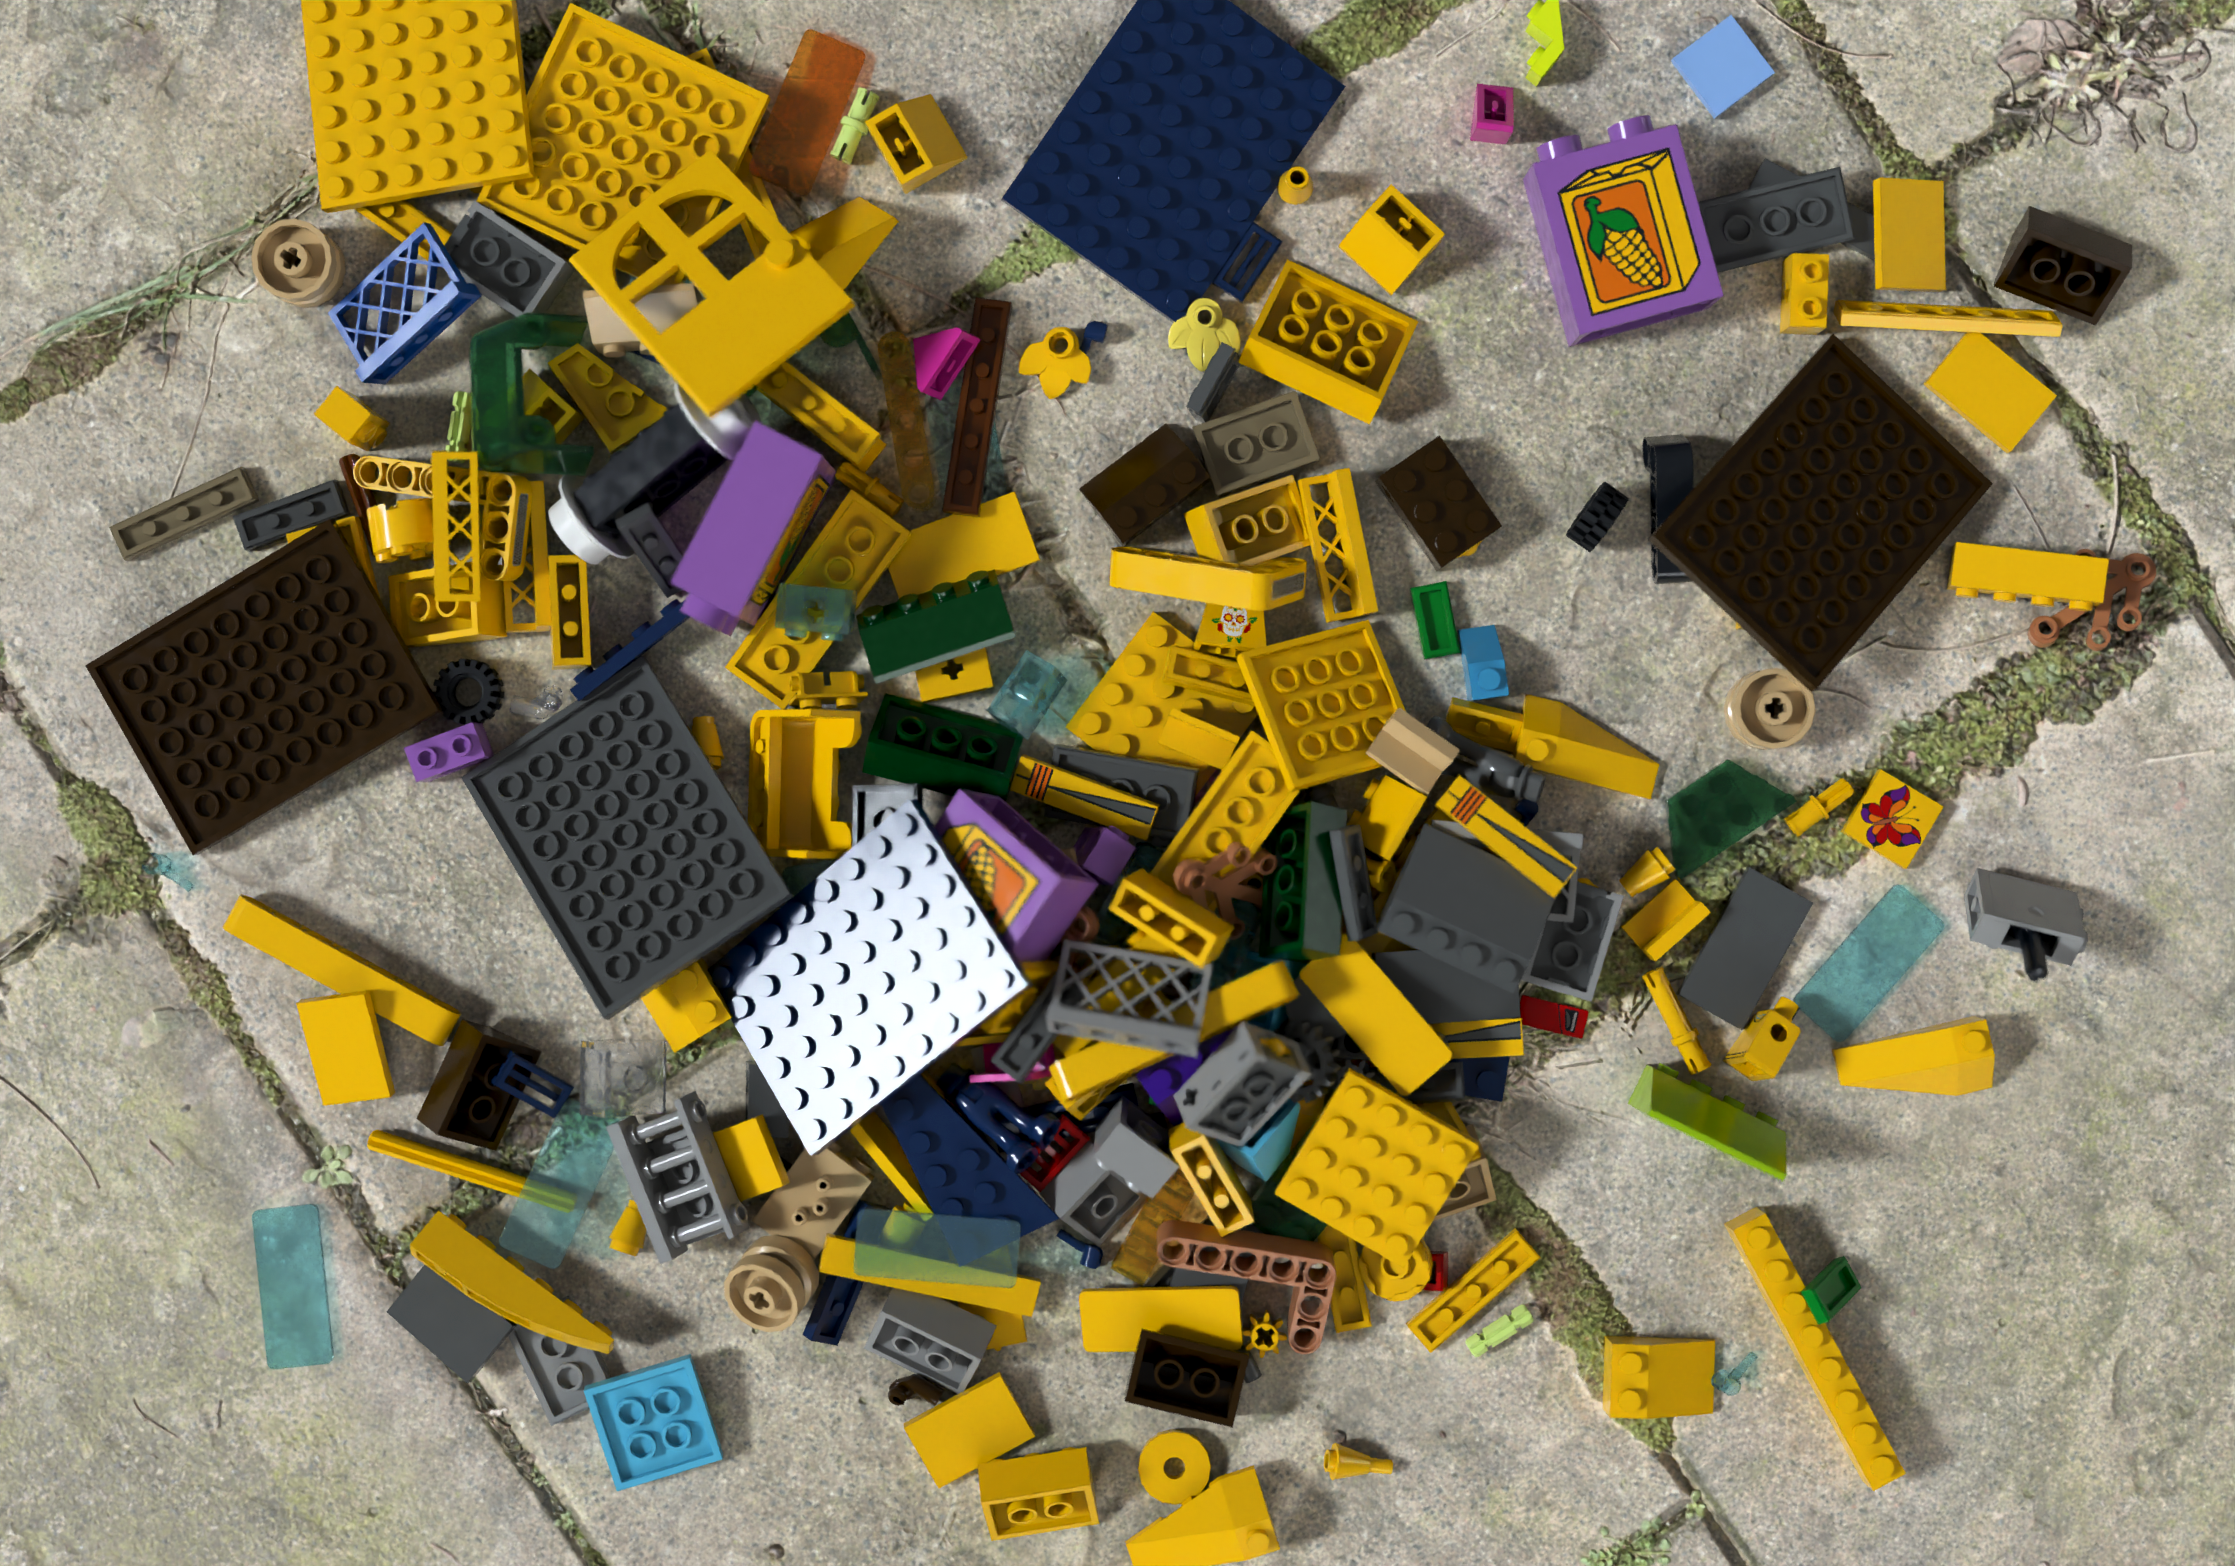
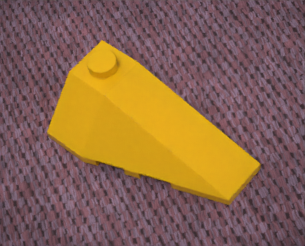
(1214, 1528)

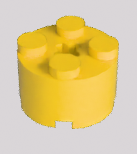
(402, 530)

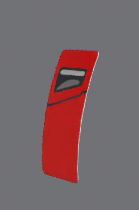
(1553, 1016)

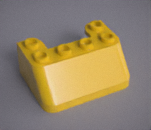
(796, 781)

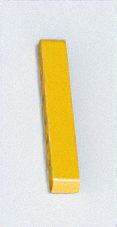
(341, 969)
(1224, 1010)

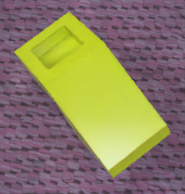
(1547, 30)

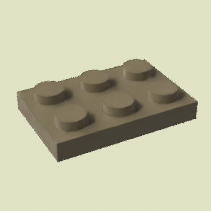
(1256, 443)

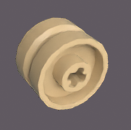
(283, 247)
(1791, 709)
(771, 1283)

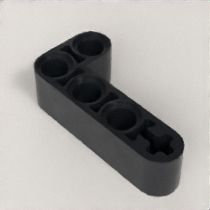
(1671, 479)

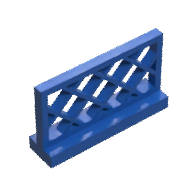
(413, 332)

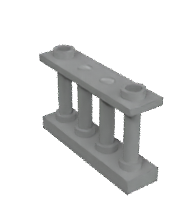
(648, 1191)

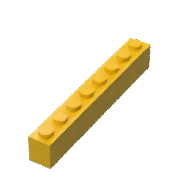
(1814, 1349)

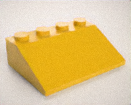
(1328, 341)

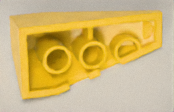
(1576, 749)
(1933, 1059)

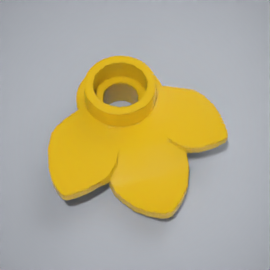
(1055, 367)

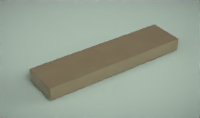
(184, 513)

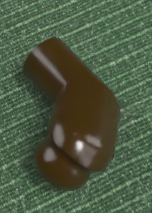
(914, 1386)

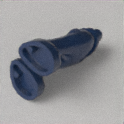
(980, 1104)

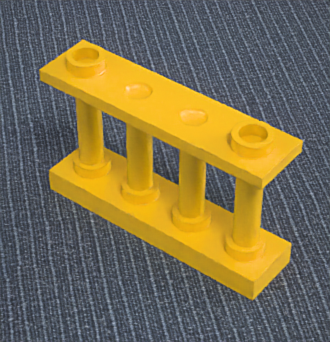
(822, 415)

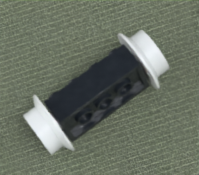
(653, 469)

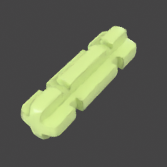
(459, 424)
(1499, 1330)

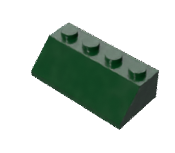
(935, 625)
(941, 749)
(1303, 893)

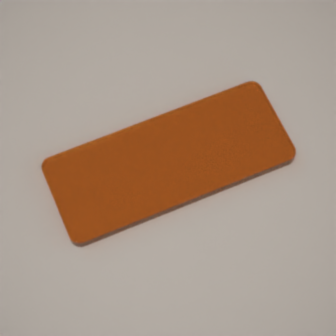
(807, 112)

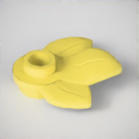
(1203, 338)

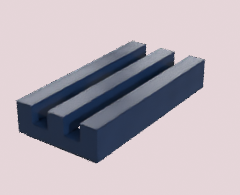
(1229, 288)
(507, 1069)

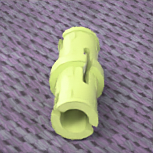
(854, 125)

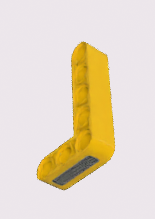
(492, 495)
(1208, 580)

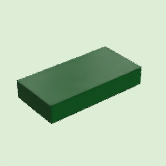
(1434, 620)
(1831, 1290)

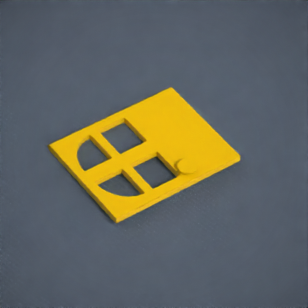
(744, 322)

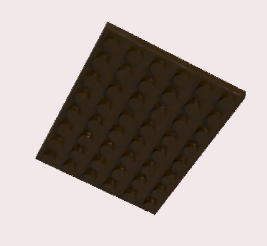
(1820, 512)
(264, 687)

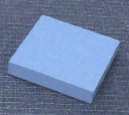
(1722, 66)

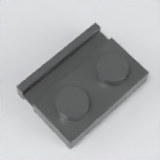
(1213, 383)

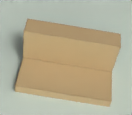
(1412, 751)

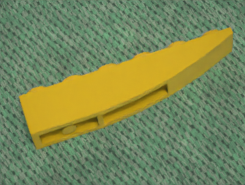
(502, 1286)

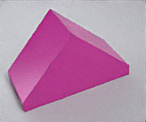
(1492, 114)
(941, 358)

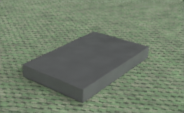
(450, 1323)

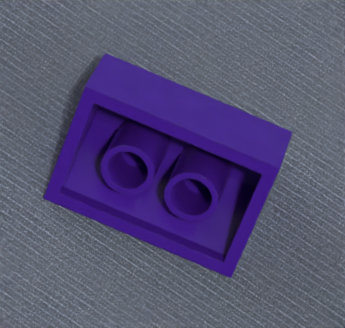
(1169, 1075)

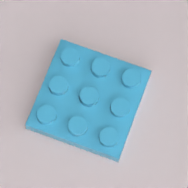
(653, 1422)

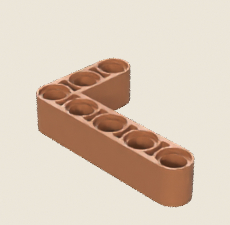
(1260, 1267)

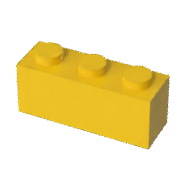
(569, 612)
(1171, 918)
(1212, 1179)

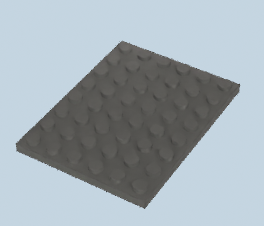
(626, 838)

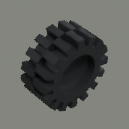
(1597, 516)
(490, 695)

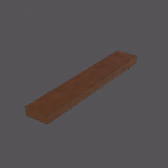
(977, 408)

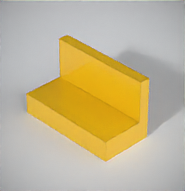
(1198, 739)
(1664, 920)

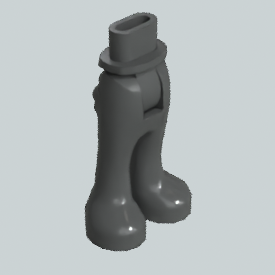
(1496, 770)

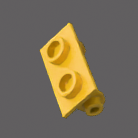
(842, 690)

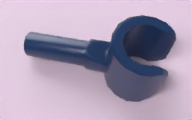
(1094, 331)
(1527, 809)
(1091, 1253)

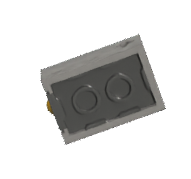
(506, 263)
(1573, 953)
(1242, 1084)

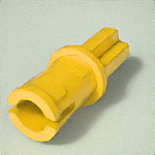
(869, 488)
(1818, 807)

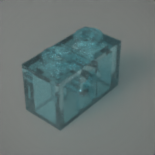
(793, 611)
(1027, 694)

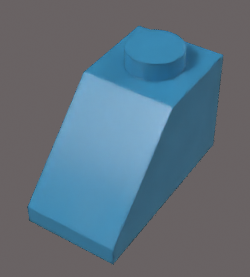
(1483, 663)

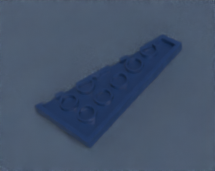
(956, 1164)

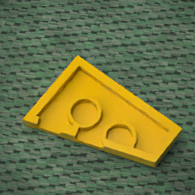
(605, 398)

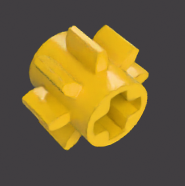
(1266, 1323)

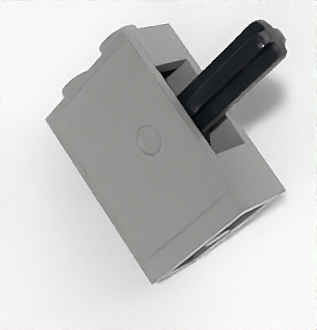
(2025, 919)

